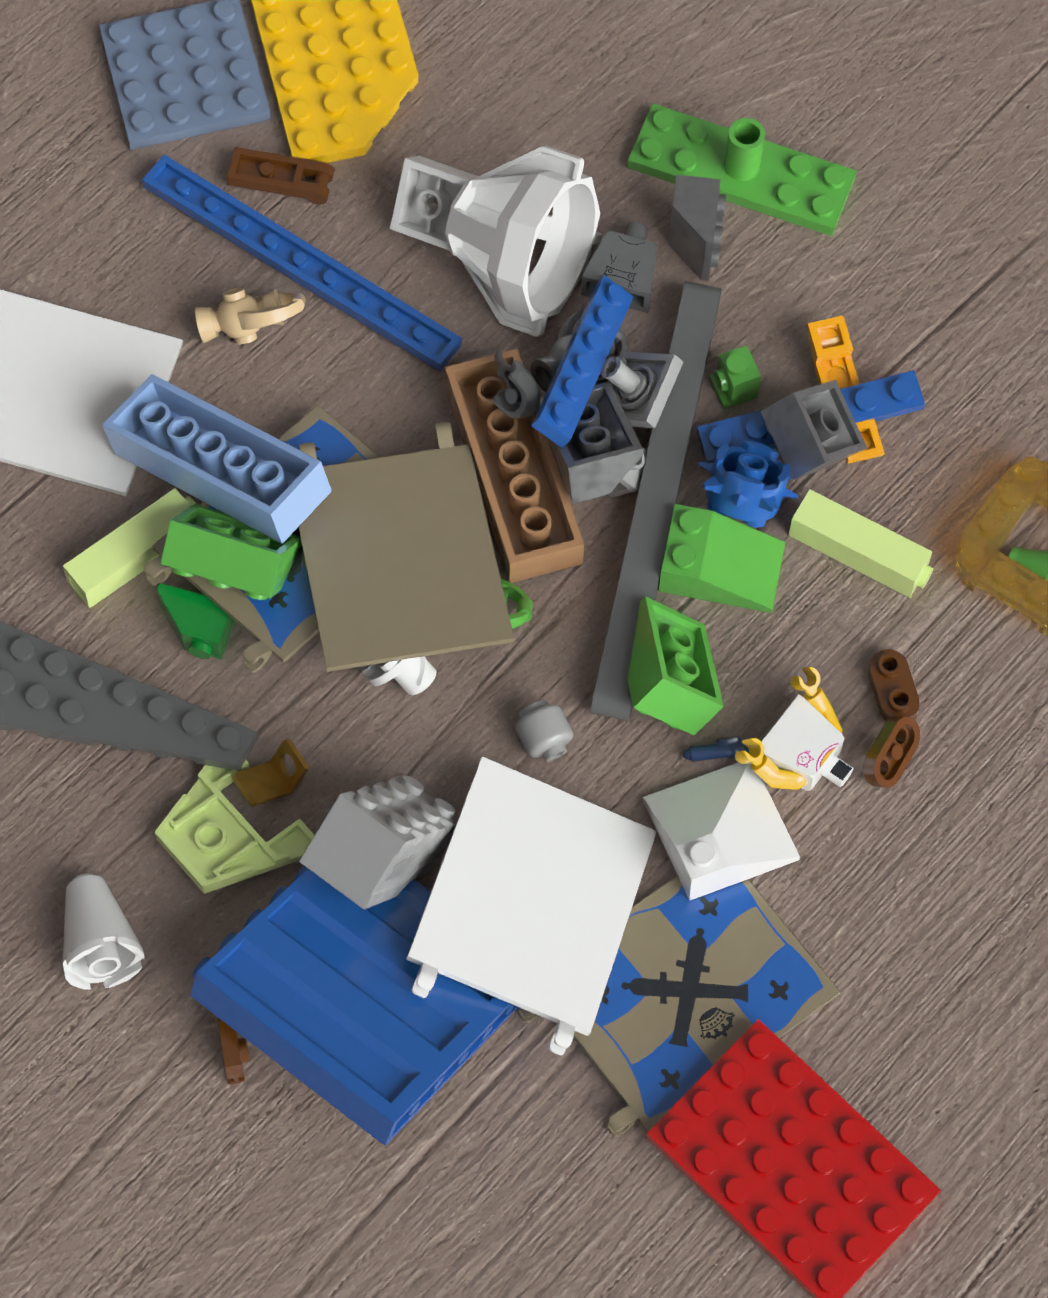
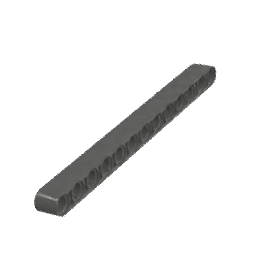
(656, 497)

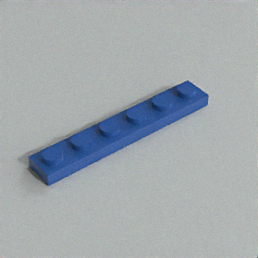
(582, 362)
(866, 401)

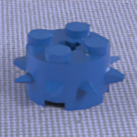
(747, 482)

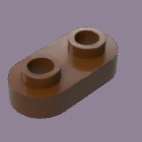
(892, 685)
(891, 751)

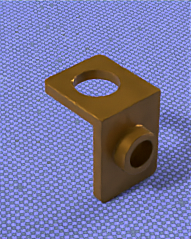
(272, 779)

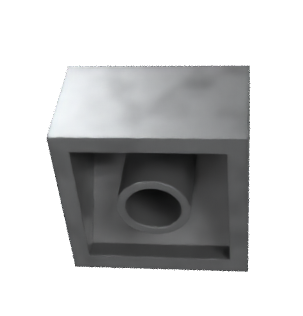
(813, 429)

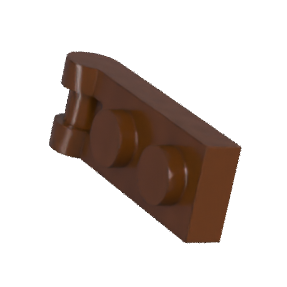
(280, 174)

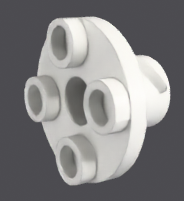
(411, 674)

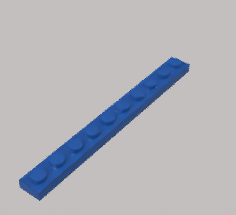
(302, 263)

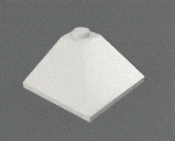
(720, 829)

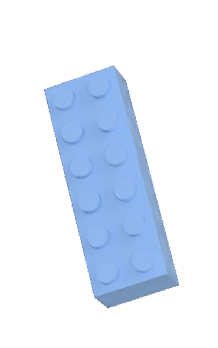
(217, 458)

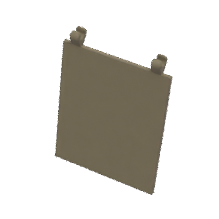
(403, 558)

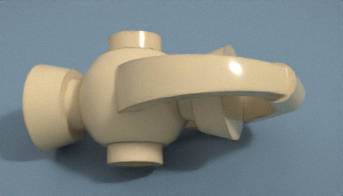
(244, 315)

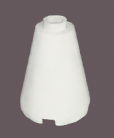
(97, 936)

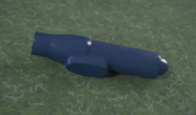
(723, 748)

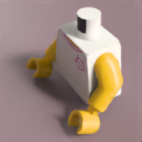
(801, 742)

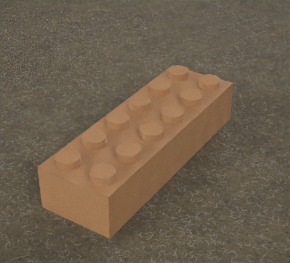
(514, 475)

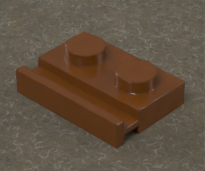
(234, 1053)

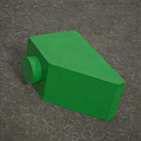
(196, 621)

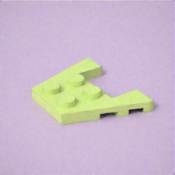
(217, 842)

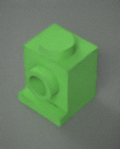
(736, 377)

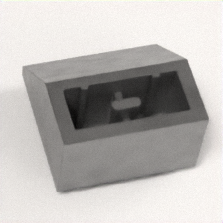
(697, 222)

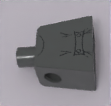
(627, 262)

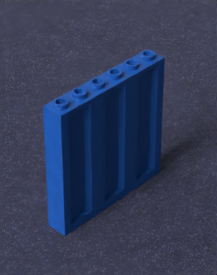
(335, 1004)

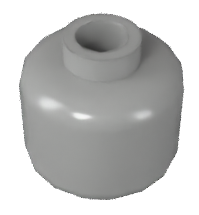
(543, 730)

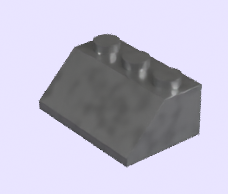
(600, 448)

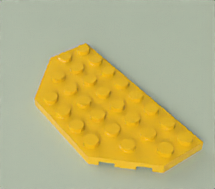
(335, 71)

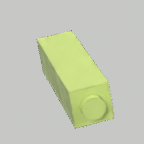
(861, 544)
(123, 551)

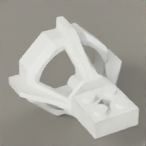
(495, 225)

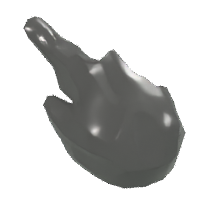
(522, 391)

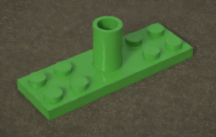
(750, 168)

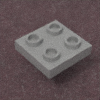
(642, 384)

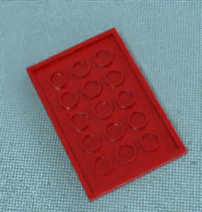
(793, 1164)

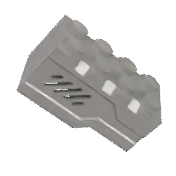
(380, 840)

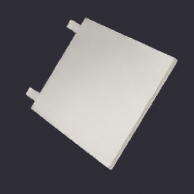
(64, 380)
(532, 899)

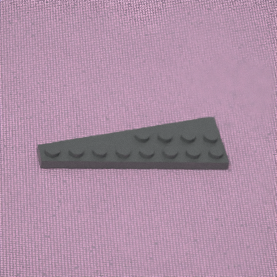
(87, 703)

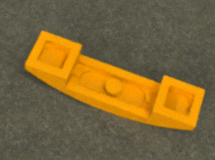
(832, 361)

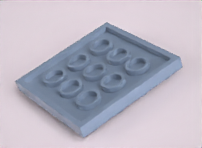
(184, 72)

